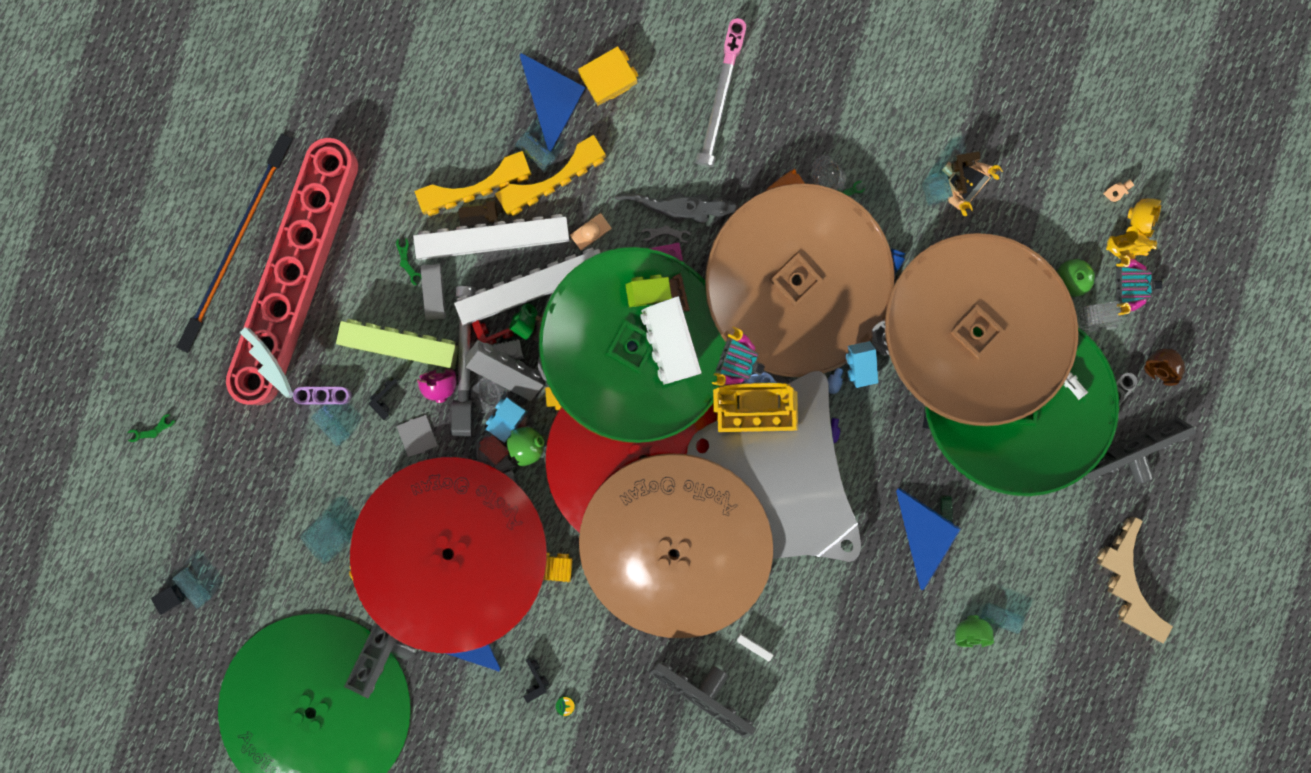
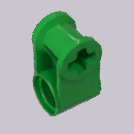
(524, 321)

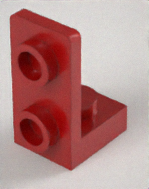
(481, 331)

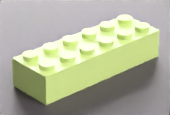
(398, 345)

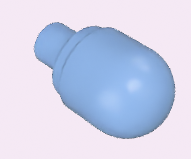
(835, 381)

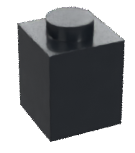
(168, 599)

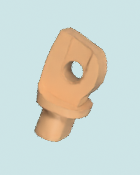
(1120, 188)

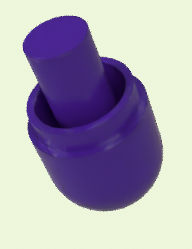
(835, 429)

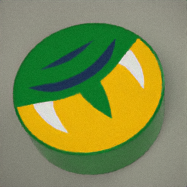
(565, 705)

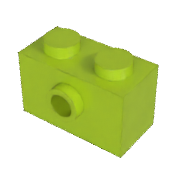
(649, 291)

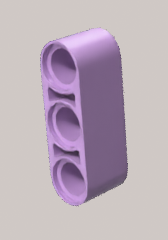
(313, 392)

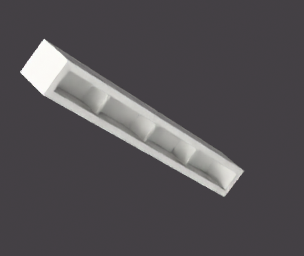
(491, 238)
(517, 291)

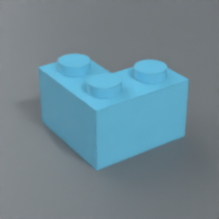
(507, 418)

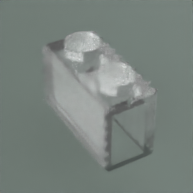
(1100, 315)

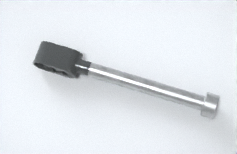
(463, 408)

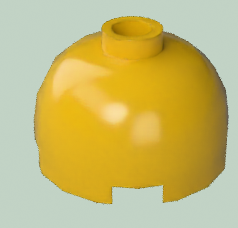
(1145, 215)

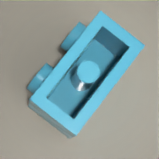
(862, 364)

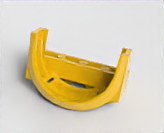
(756, 398)

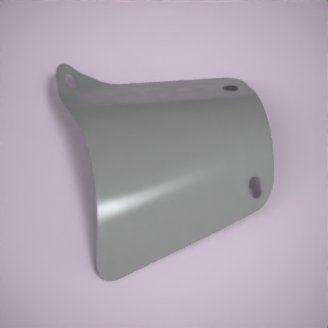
(793, 476)

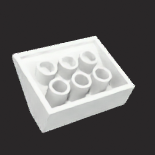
(670, 341)

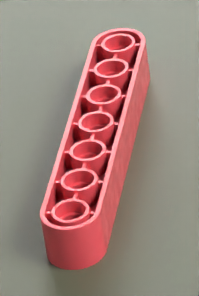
(287, 252)

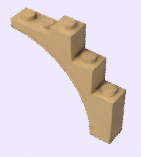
(1124, 585)

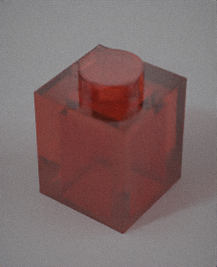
(493, 449)

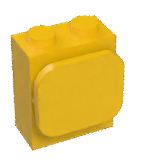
(608, 75)

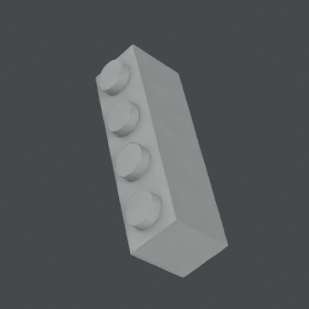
(504, 370)

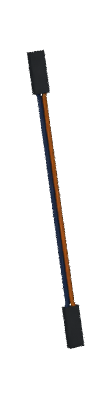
(194, 325)

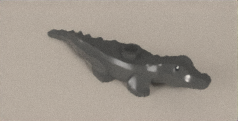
(679, 207)

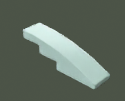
(271, 369)

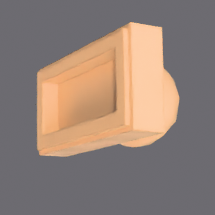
(590, 231)

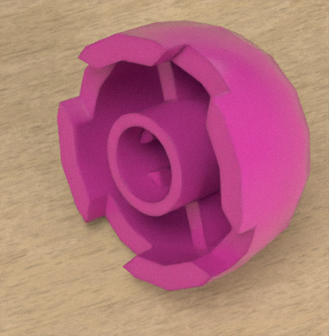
(437, 385)

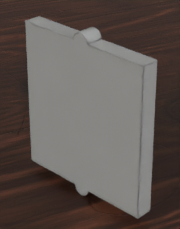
(417, 436)

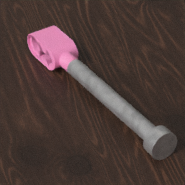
(706, 157)

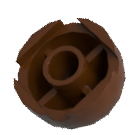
(1166, 365)

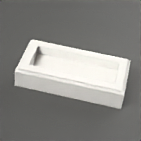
(756, 648)

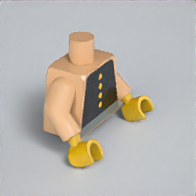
(975, 179)

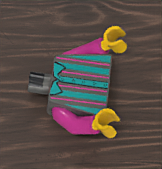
(1133, 284)
(737, 360)

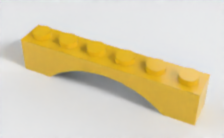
(511, 169)
(517, 196)

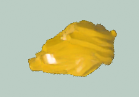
(1131, 244)

